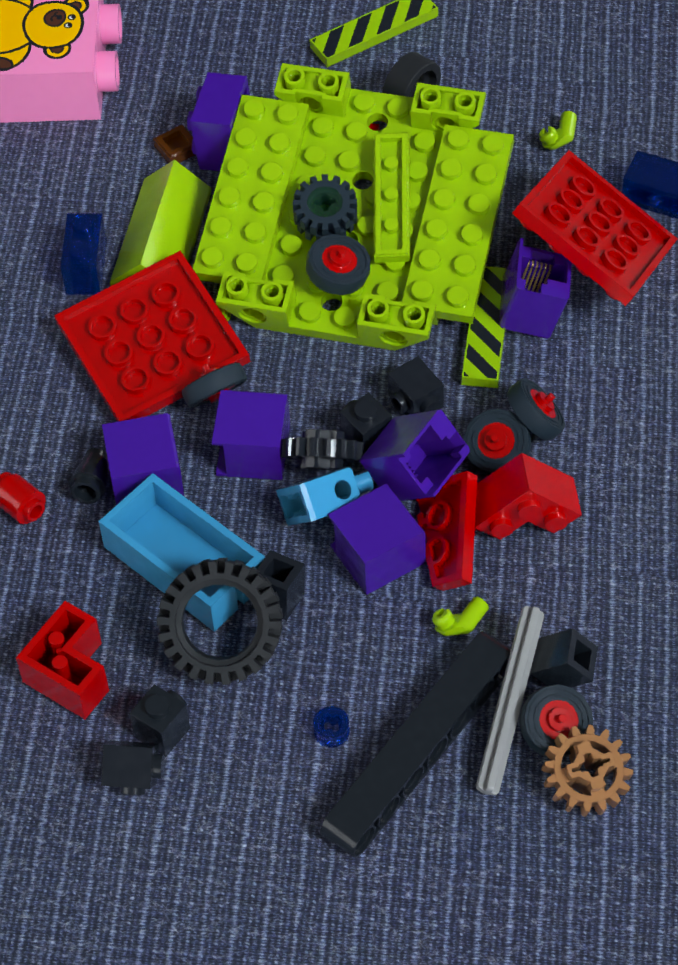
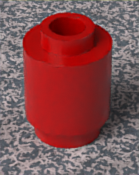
(20, 498)

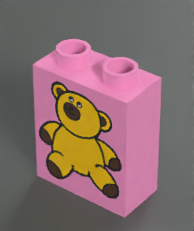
(57, 59)

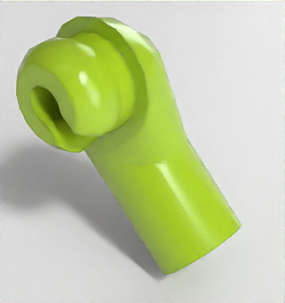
(563, 135)
(460, 623)

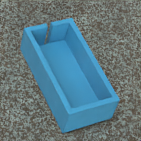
(164, 534)

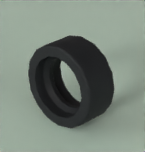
(409, 71)

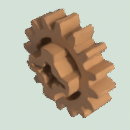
(583, 754)

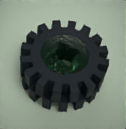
(324, 221)

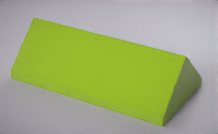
(163, 220)

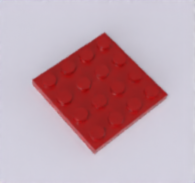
(595, 227)
(150, 337)

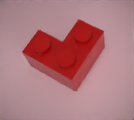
(525, 493)
(60, 661)

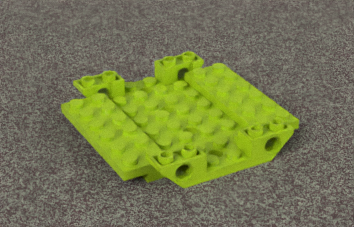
(325, 129)

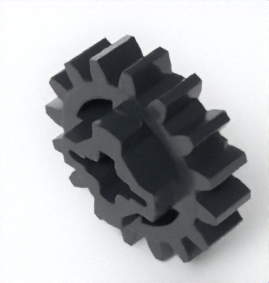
(322, 449)

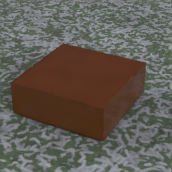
(175, 144)

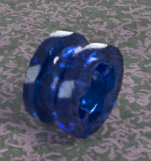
(334, 716)

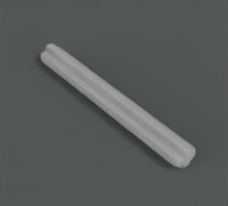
(510, 701)

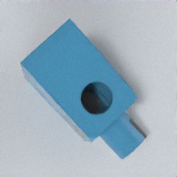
(322, 494)

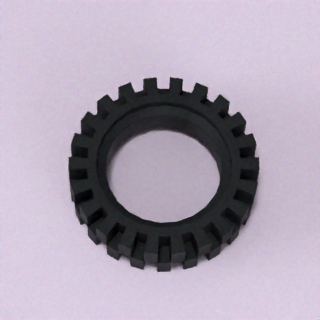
(193, 660)

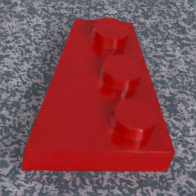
(450, 531)

